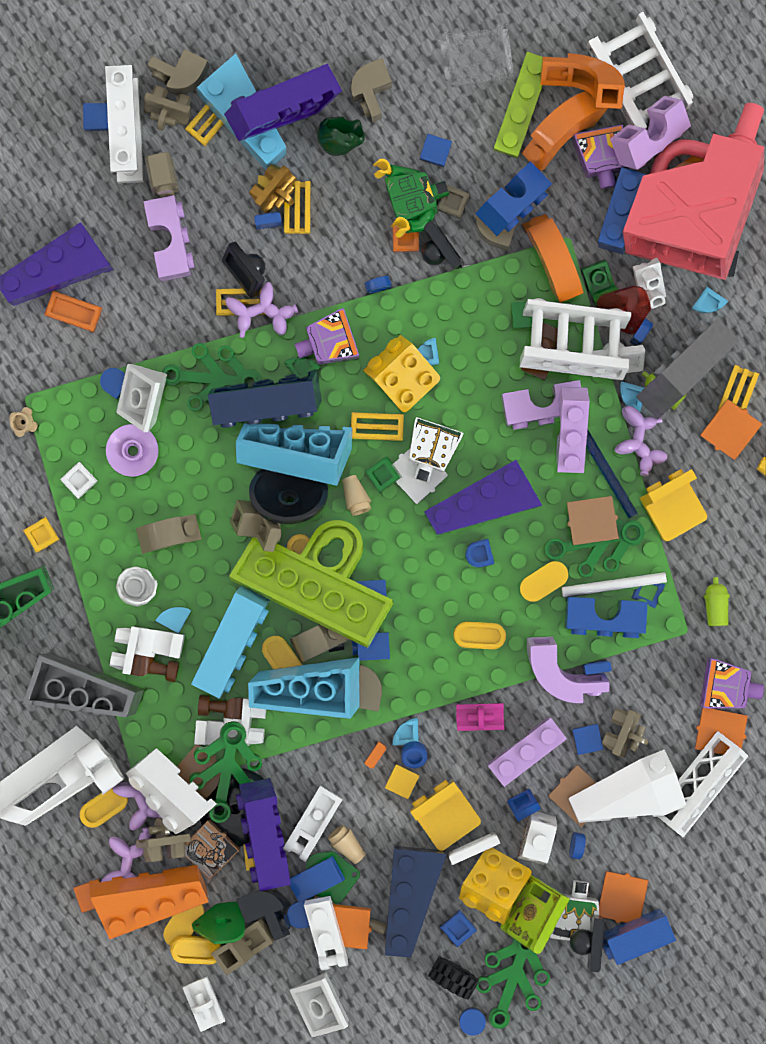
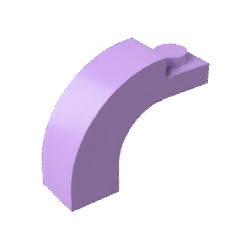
(562, 685)

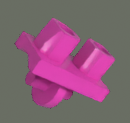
(480, 716)

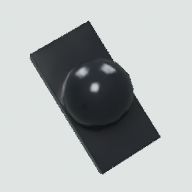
(439, 248)
(245, 268)
(590, 942)

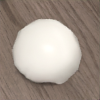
(136, 586)

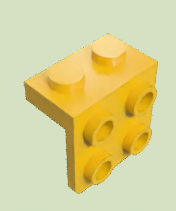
(402, 373)
(674, 505)
(445, 814)
(494, 885)

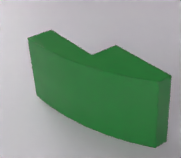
(598, 279)

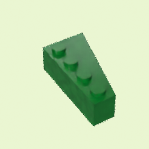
(22, 592)

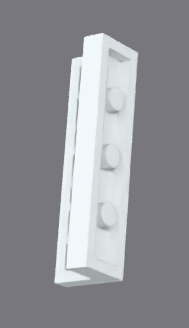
(710, 785)

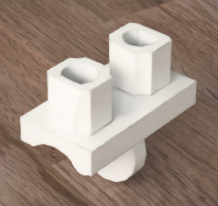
(651, 279)
(204, 1003)

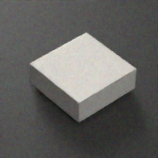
(79, 480)

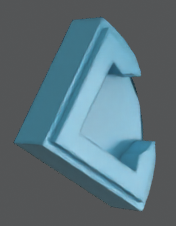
(709, 301)
(429, 351)
(629, 394)
(174, 618)
(406, 732)

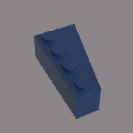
(265, 400)
(411, 891)

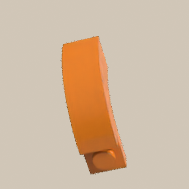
(586, 73)
(559, 126)
(554, 257)

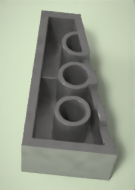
(687, 367)
(78, 688)

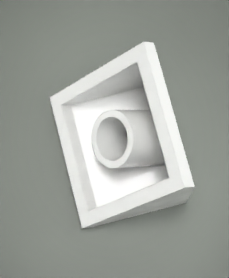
(141, 396)
(320, 1005)

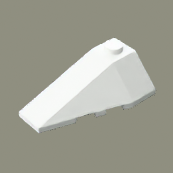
(634, 791)

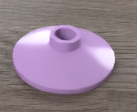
(118, 450)

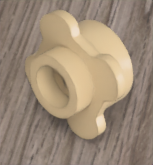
(16, 422)

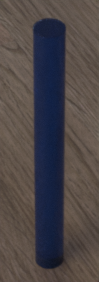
(610, 476)

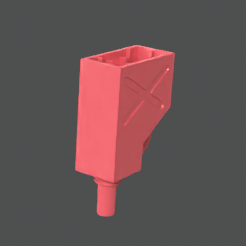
(700, 209)

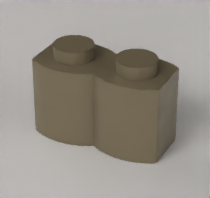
(162, 174)

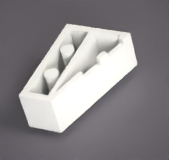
(167, 792)

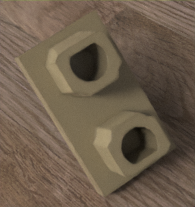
(165, 110)
(629, 722)
(152, 846)

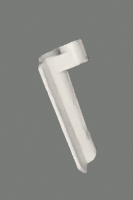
(70, 762)

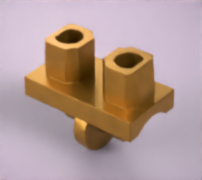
(276, 191)

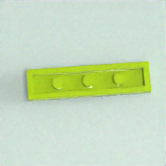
(520, 107)

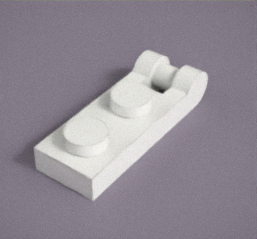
(313, 822)
(325, 932)

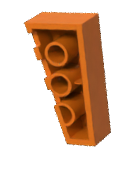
(148, 898)

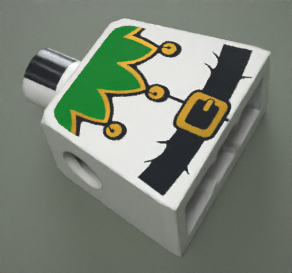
(577, 912)

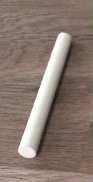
(614, 584)

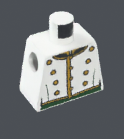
(432, 447)

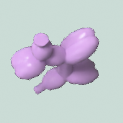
(264, 306)
(636, 444)
(139, 817)
(127, 853)

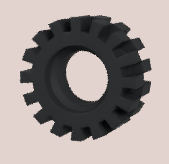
(453, 978)

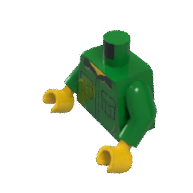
(410, 196)

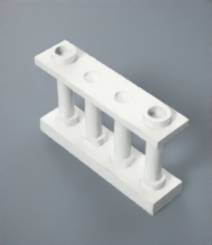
(647, 28)
(124, 124)
(571, 362)

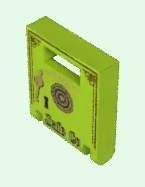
(533, 919)

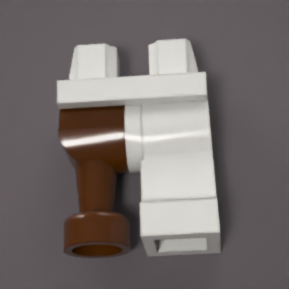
(141, 650)
(234, 709)

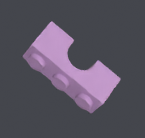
(637, 145)
(166, 214)
(521, 411)
(573, 429)
(527, 751)

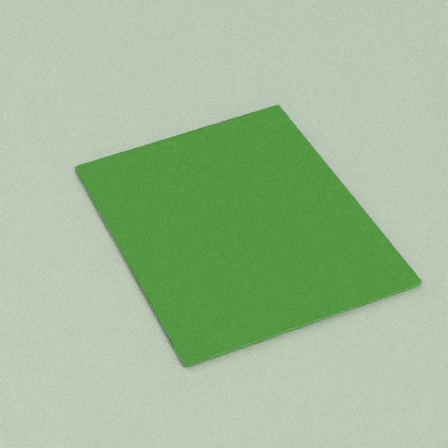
(422, 571)

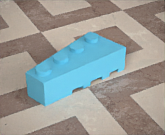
(220, 90)
(296, 451)
(230, 642)
(309, 689)

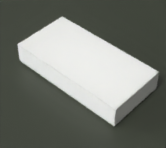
(473, 848)

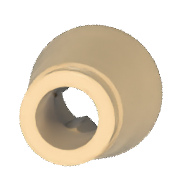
(355, 496)
(345, 842)

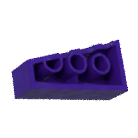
(283, 103)
(55, 266)
(490, 498)
(264, 834)

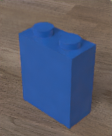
(637, 937)

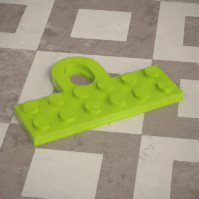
(316, 590)

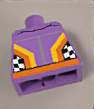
(598, 154)
(329, 340)
(727, 686)

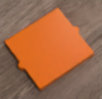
(731, 429)
(727, 723)
(622, 897)
(353, 925)

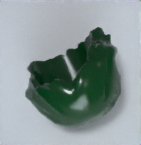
(340, 135)

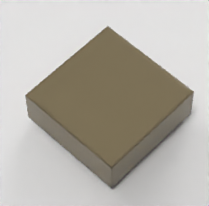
(454, 203)

